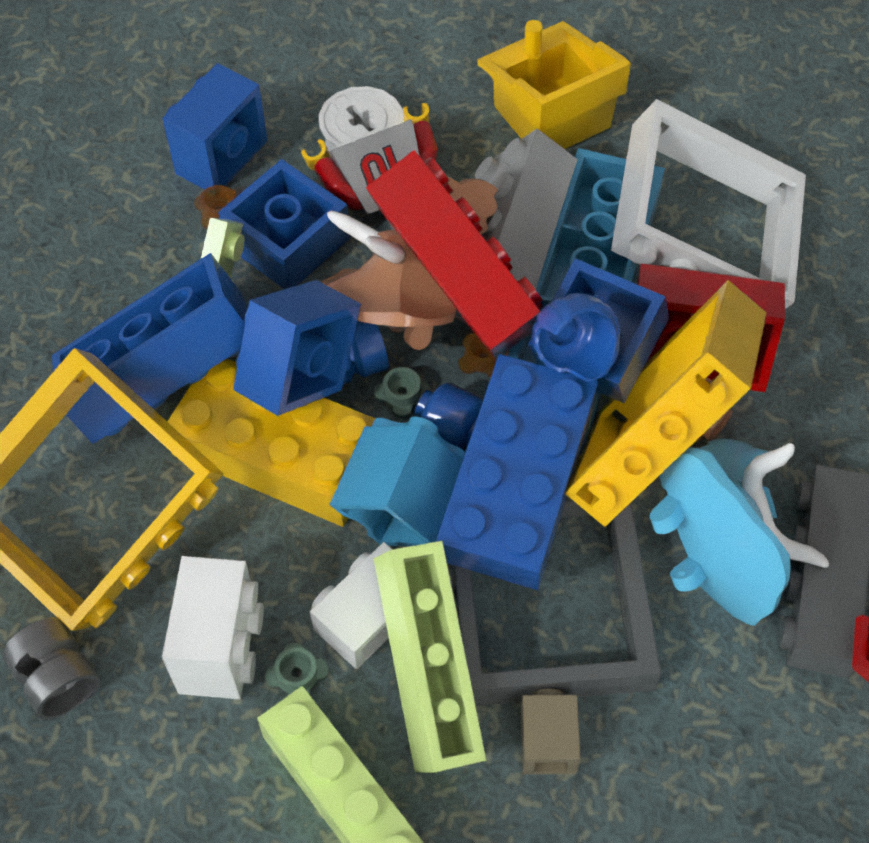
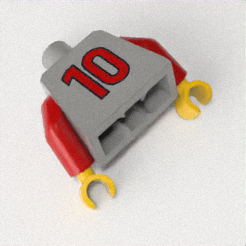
(366, 159)

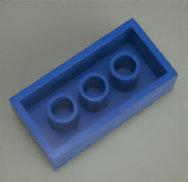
(160, 343)
(517, 471)

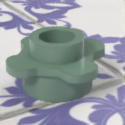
(399, 379)
(293, 658)

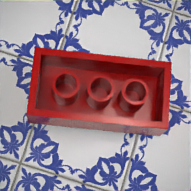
(454, 253)

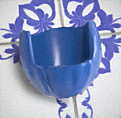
(577, 336)

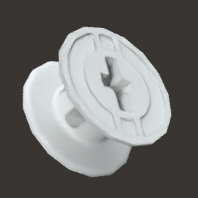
(357, 114)

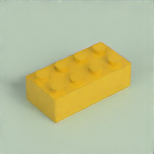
(283, 456)

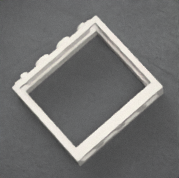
(725, 161)

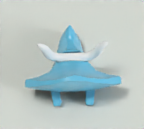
(729, 527)

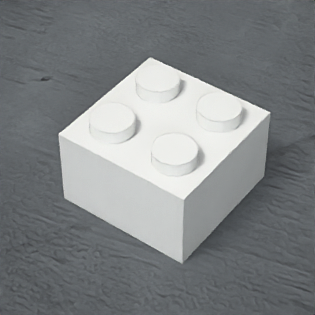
(212, 628)

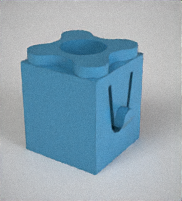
(399, 481)

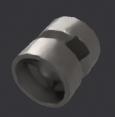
(51, 668)

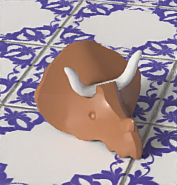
(394, 283)

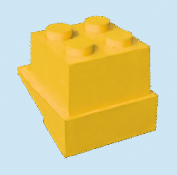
(557, 83)

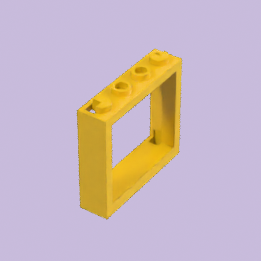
(669, 404)
(30, 429)

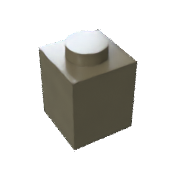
(549, 733)

